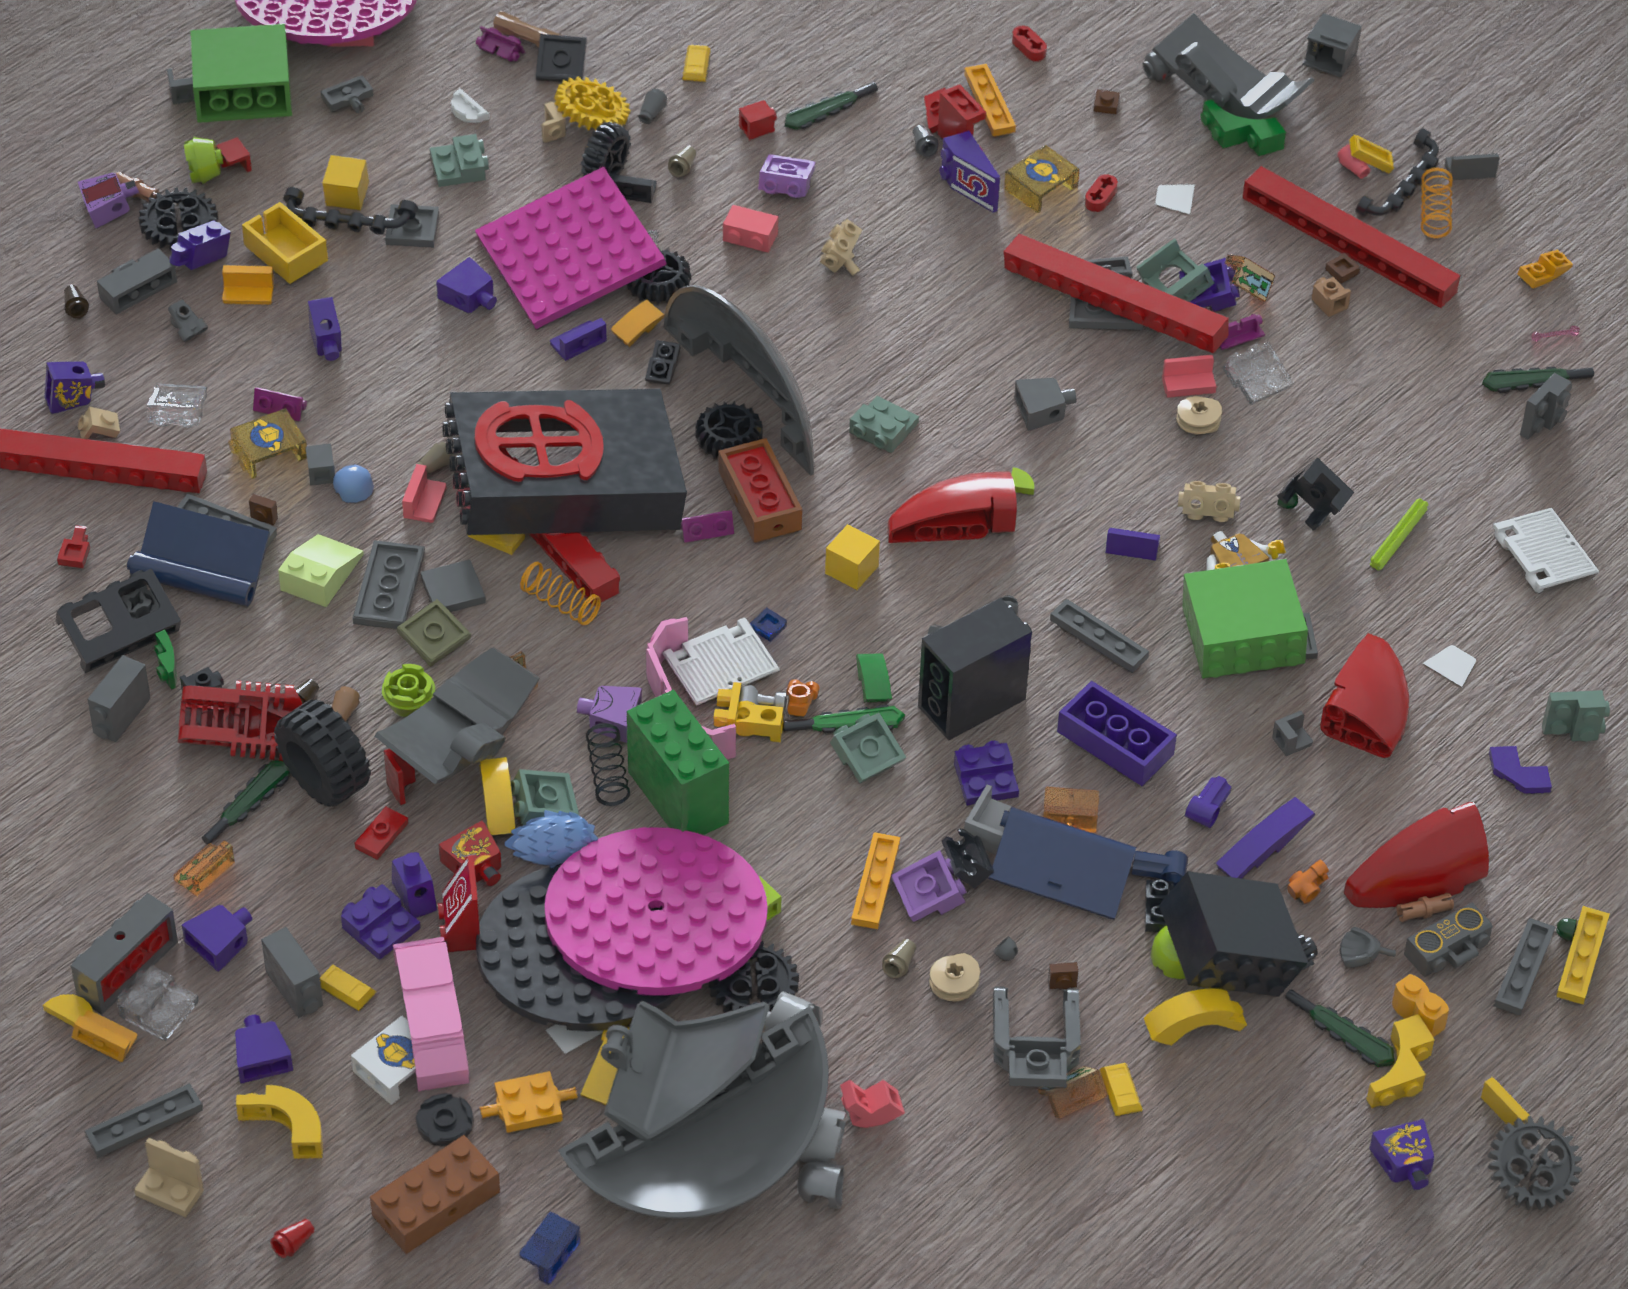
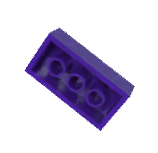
(1116, 733)

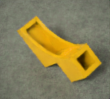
(1406, 1078)

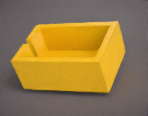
(287, 243)

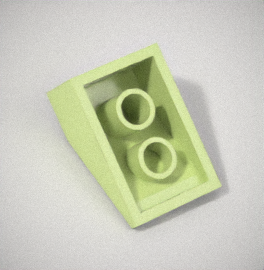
(318, 569)

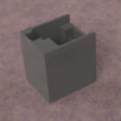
(1332, 45)

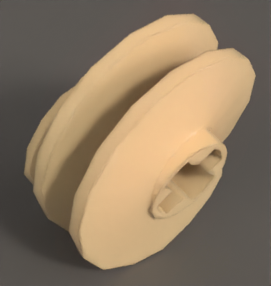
(1199, 415)
(955, 977)

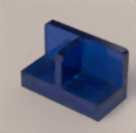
(551, 1246)

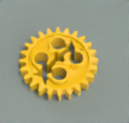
(591, 103)

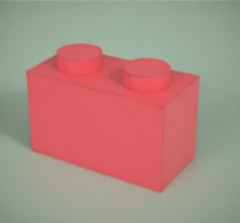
(750, 228)

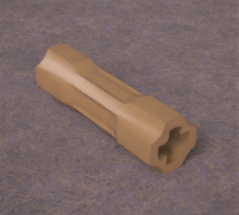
(513, 26)

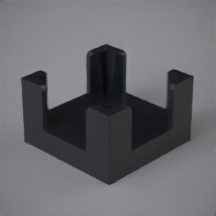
(1319, 489)

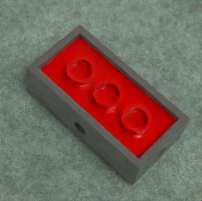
(122, 951)

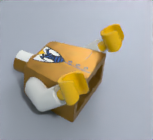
(1240, 551)

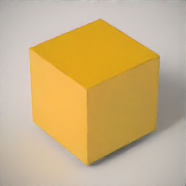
(345, 182)
(852, 557)

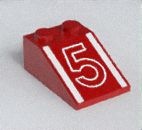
(460, 909)

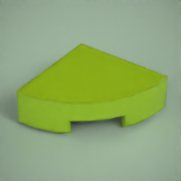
(1022, 481)

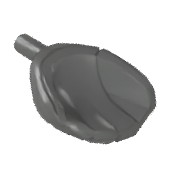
(1360, 948)

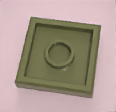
(433, 632)

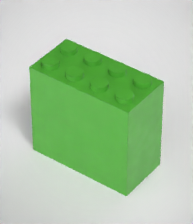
(241, 73)
(1244, 618)

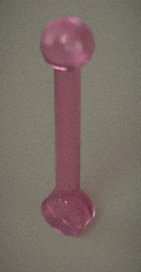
(1574, 331)

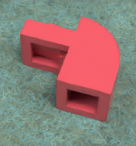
(871, 1106)

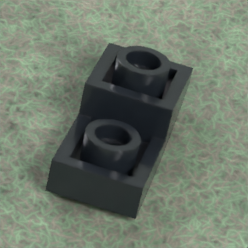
(663, 362)
(1154, 895)

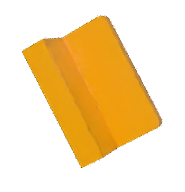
(247, 284)
(103, 1035)

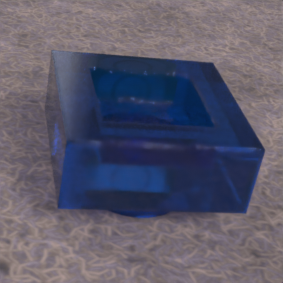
(768, 624)

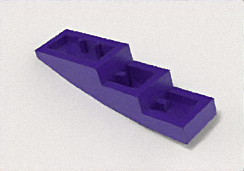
(1265, 838)

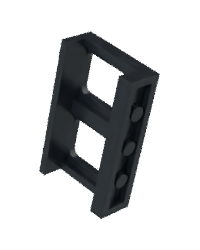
(126, 632)

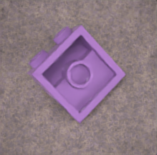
(786, 176)
(929, 886)

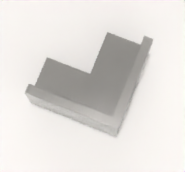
(985, 820)

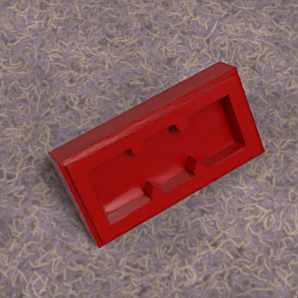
(932, 109)
(381, 833)

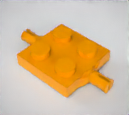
(528, 1102)

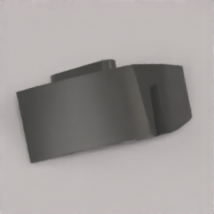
(1223, 75)
(463, 718)

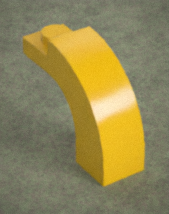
(497, 795)
(1193, 1010)
(289, 1109)

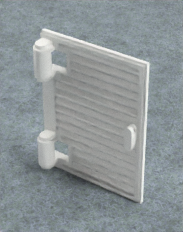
(1545, 546)
(720, 660)

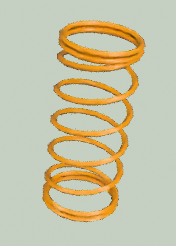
(1436, 190)
(524, 579)

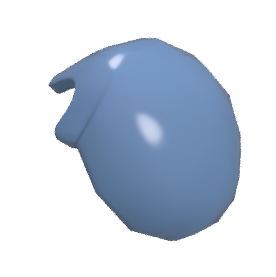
(353, 483)

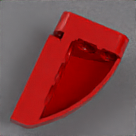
(957, 509)
(1370, 700)
(1423, 860)

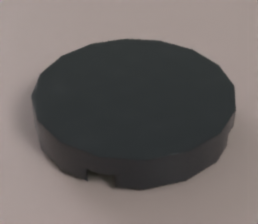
(444, 1119)

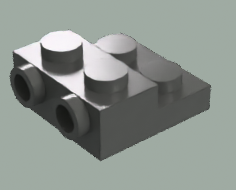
(1546, 406)

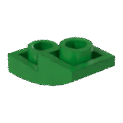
(167, 668)
(874, 677)

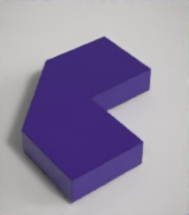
(1528, 780)

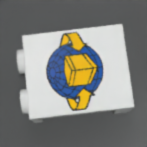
(386, 1060)

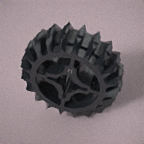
(606, 149)
(663, 282)
(727, 427)

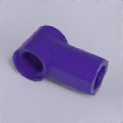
(1206, 807)

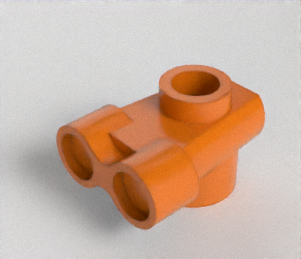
(801, 696)
(1306, 884)

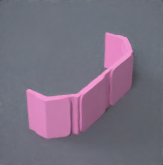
(671, 635)
(432, 1013)

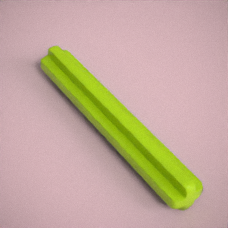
(1398, 534)

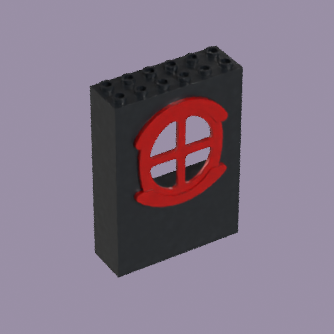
(617, 483)

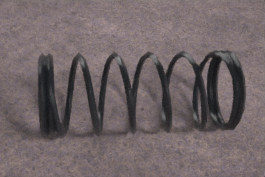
(604, 745)

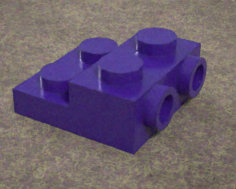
(1222, 292)
(984, 766)
(378, 921)

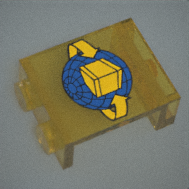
(1039, 176)
(266, 439)

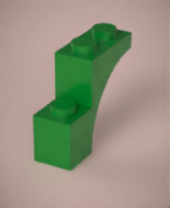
(1230, 130)

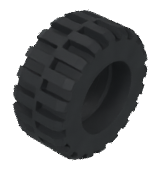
(322, 753)

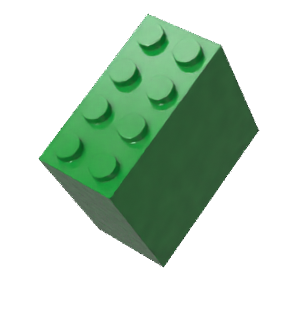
(677, 765)

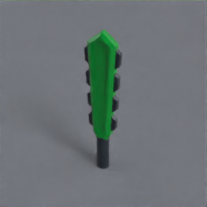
(829, 721)

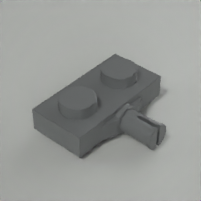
(348, 93)

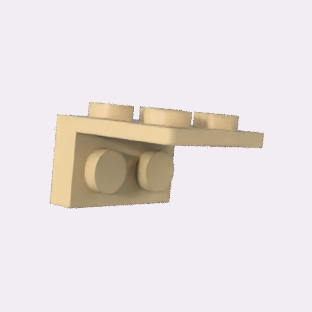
(172, 1178)

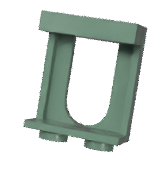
(1170, 255)

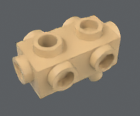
(839, 248)
(1215, 501)

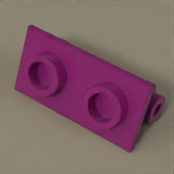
(508, 46)
(1242, 332)
(271, 401)
(707, 526)

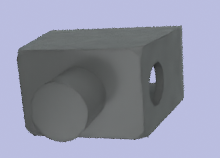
(1042, 401)

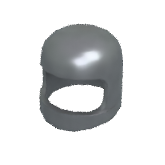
(821, 1180)

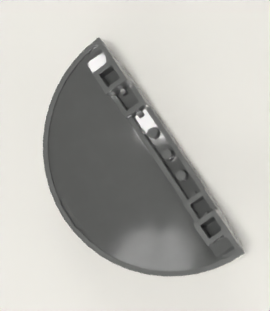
(708, 320)
(726, 1147)

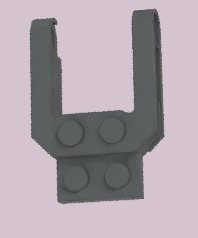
(1036, 1059)

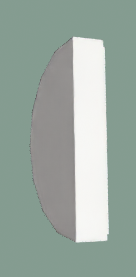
(467, 109)

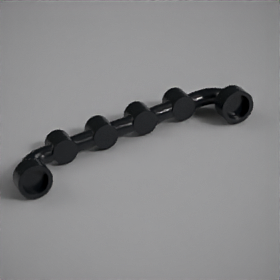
(1406, 186)
(355, 220)

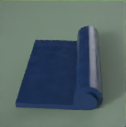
(202, 553)
(1062, 862)

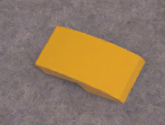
(1549, 267)
(636, 322)

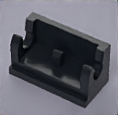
(968, 858)

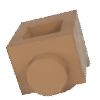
(1327, 292)

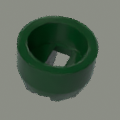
(1291, 504)
(1566, 928)

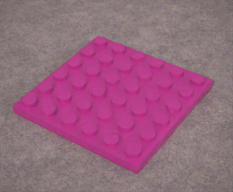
(570, 247)

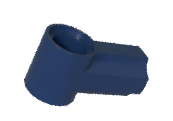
(1165, 867)

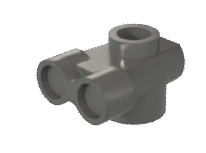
(188, 324)

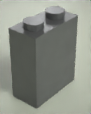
(119, 698)
(292, 972)

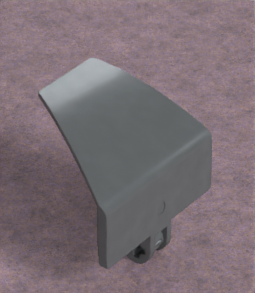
(676, 1065)

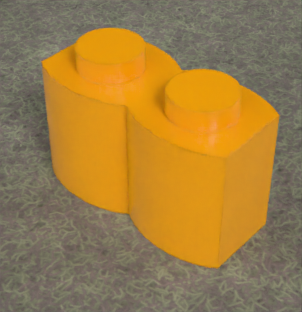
(1413, 998)

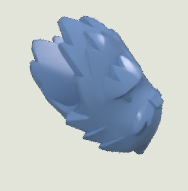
(551, 838)

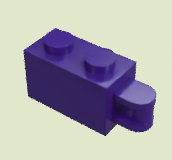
(201, 245)

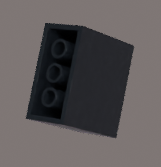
(974, 668)
(1233, 934)

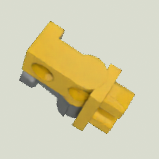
(751, 711)

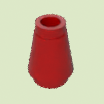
(291, 1238)

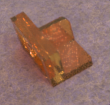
(1072, 807)

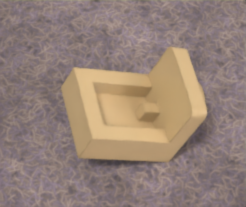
(554, 123)
(98, 422)

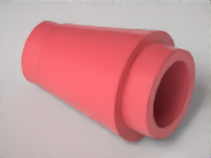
(1353, 164)

